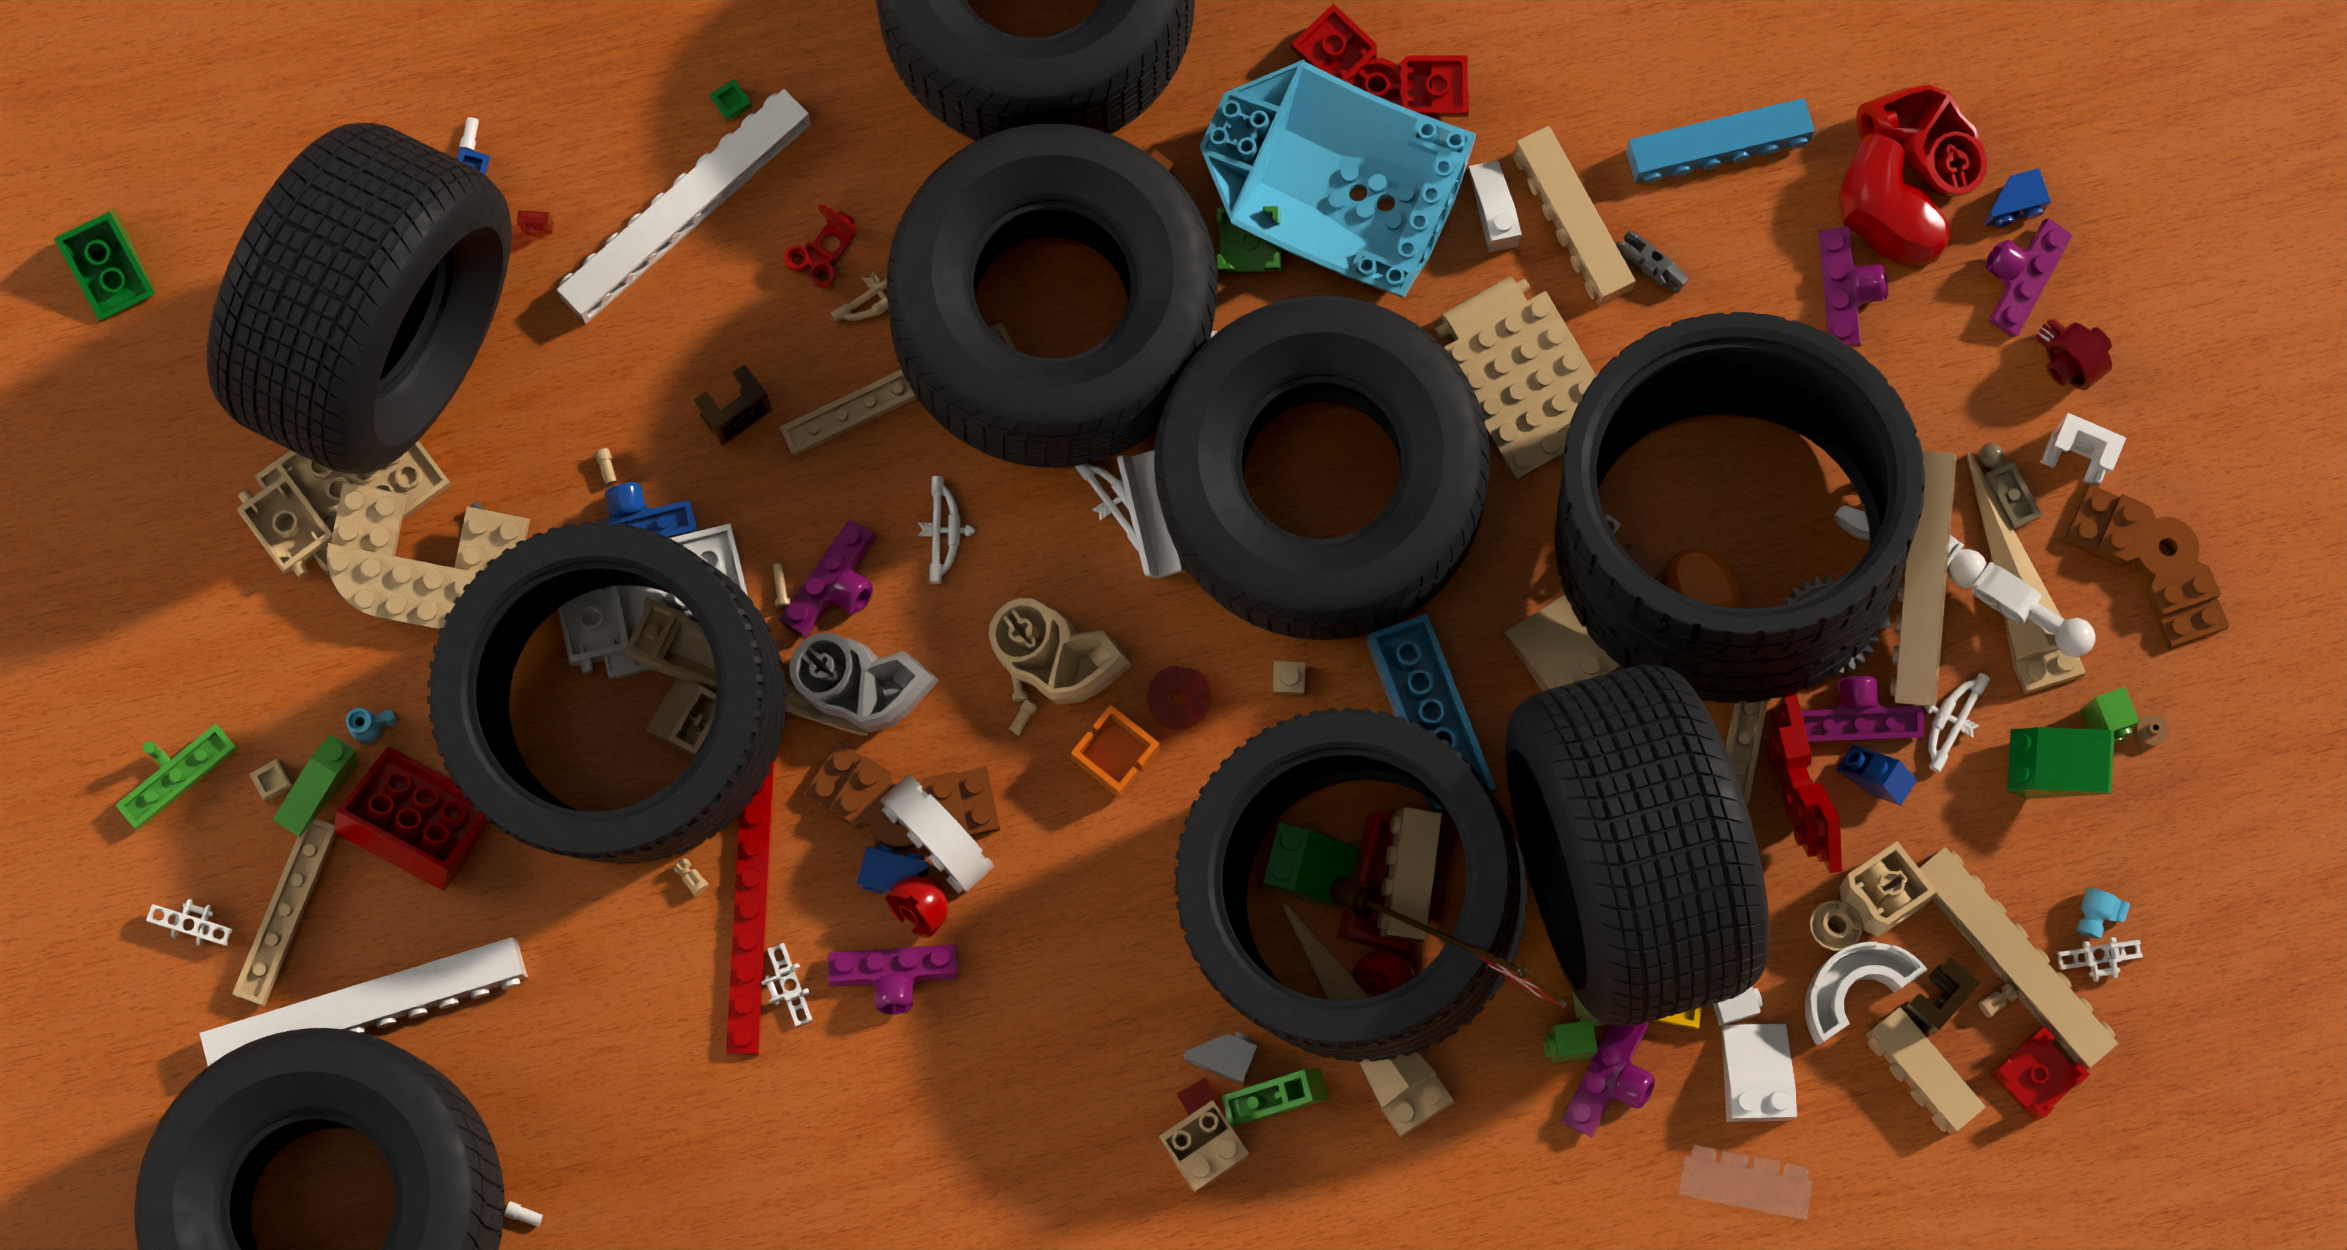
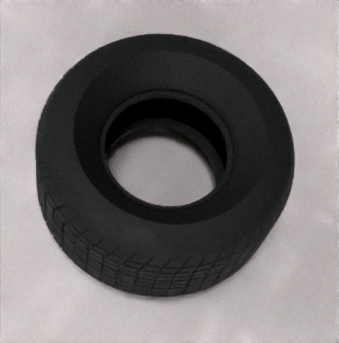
(998, 81)
(1027, 188)
(358, 297)
(1298, 356)
(1637, 845)
(267, 1093)

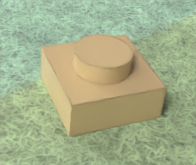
(1288, 678)

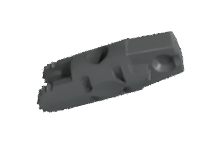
(1652, 262)

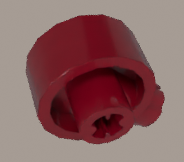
(2075, 353)

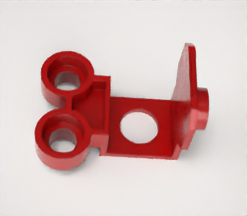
(815, 256)

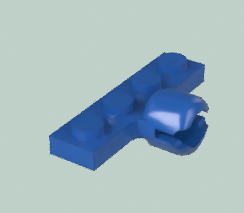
(628, 507)

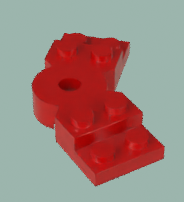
(1420, 83)
(1804, 801)

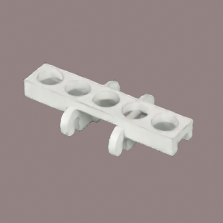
(181, 917)
(2088, 951)
(787, 995)

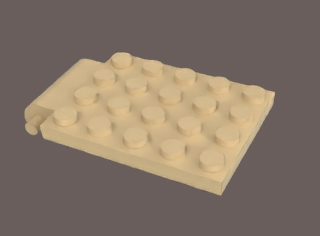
(1521, 370)
(301, 501)

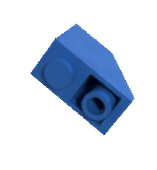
(2020, 197)
(1877, 774)
(884, 868)

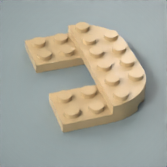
(402, 588)

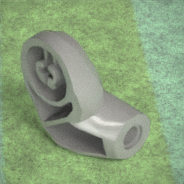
(856, 685)

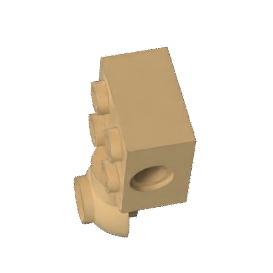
(1872, 899)

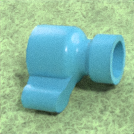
(367, 726)
(2097, 908)

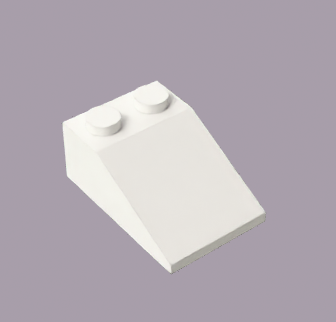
(1758, 1073)

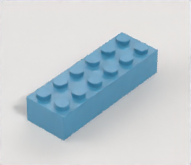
(1423, 688)

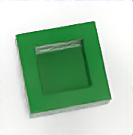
(730, 100)

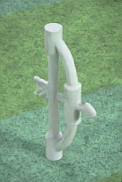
(1104, 509)
(936, 569)
(1943, 714)

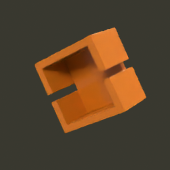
(1116, 751)

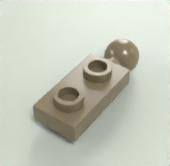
(2009, 487)

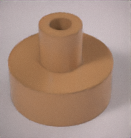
(2151, 731)

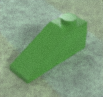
(316, 785)
(1275, 1097)

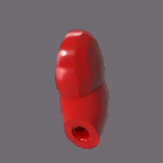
(1934, 133)
(1888, 212)

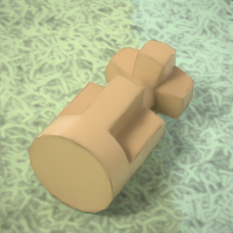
(692, 878)
(1996, 1001)

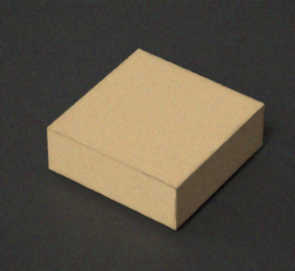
(271, 780)

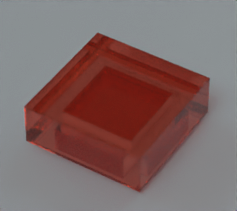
(1197, 1096)

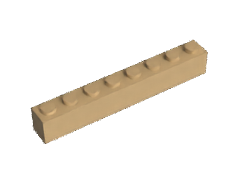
(1925, 588)
(2016, 960)

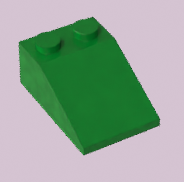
(105, 264)
(2060, 762)
(1307, 864)

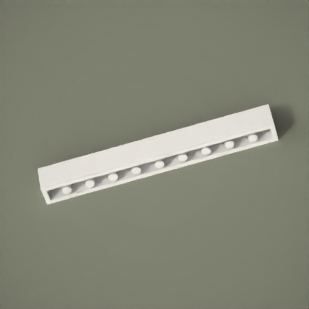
(684, 205)
(383, 998)

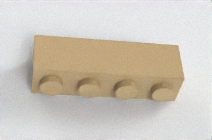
(1410, 872)
(1925, 1071)

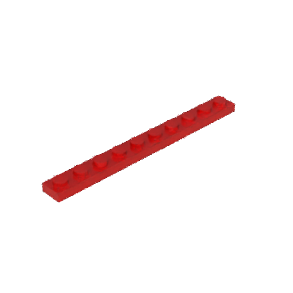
(750, 922)

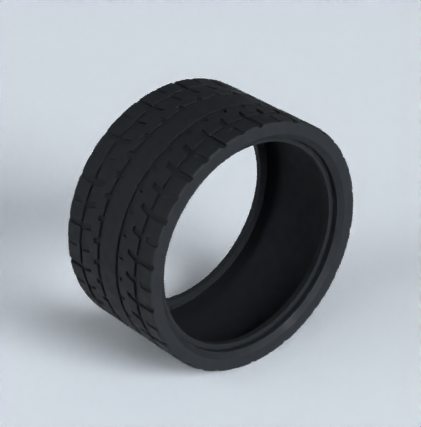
(1764, 372)

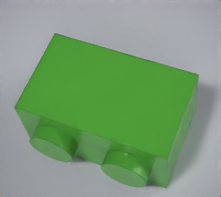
(2111, 712)
(1570, 1042)

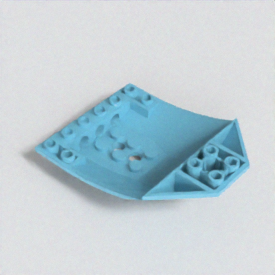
(1311, 139)

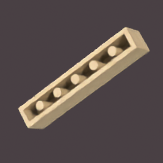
(1574, 216)

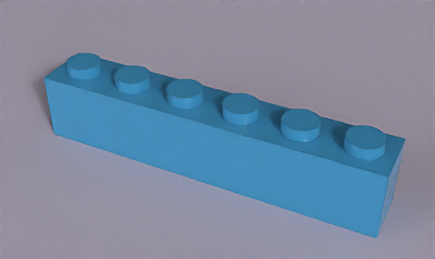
(1720, 141)

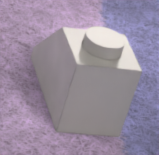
(1224, 1056)

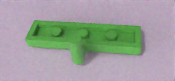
(175, 775)

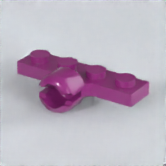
(2024, 274)
(1847, 285)
(833, 581)
(1861, 716)
(893, 972)
(1609, 1079)

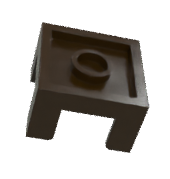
(740, 413)
(1956, 987)

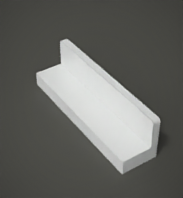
(1152, 537)

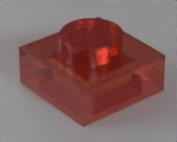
(535, 222)

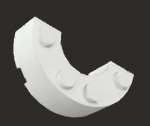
(939, 832)
(1859, 961)

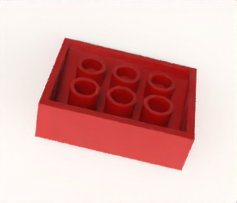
(411, 818)

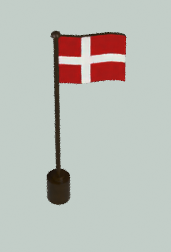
(1363, 901)

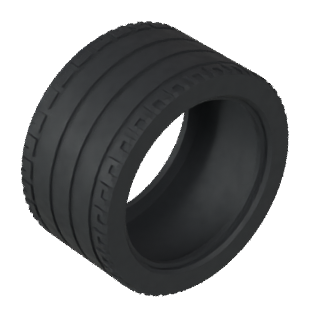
(482, 649)
(1249, 798)

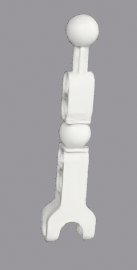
(1995, 588)

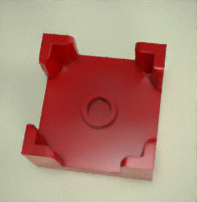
(2038, 1074)

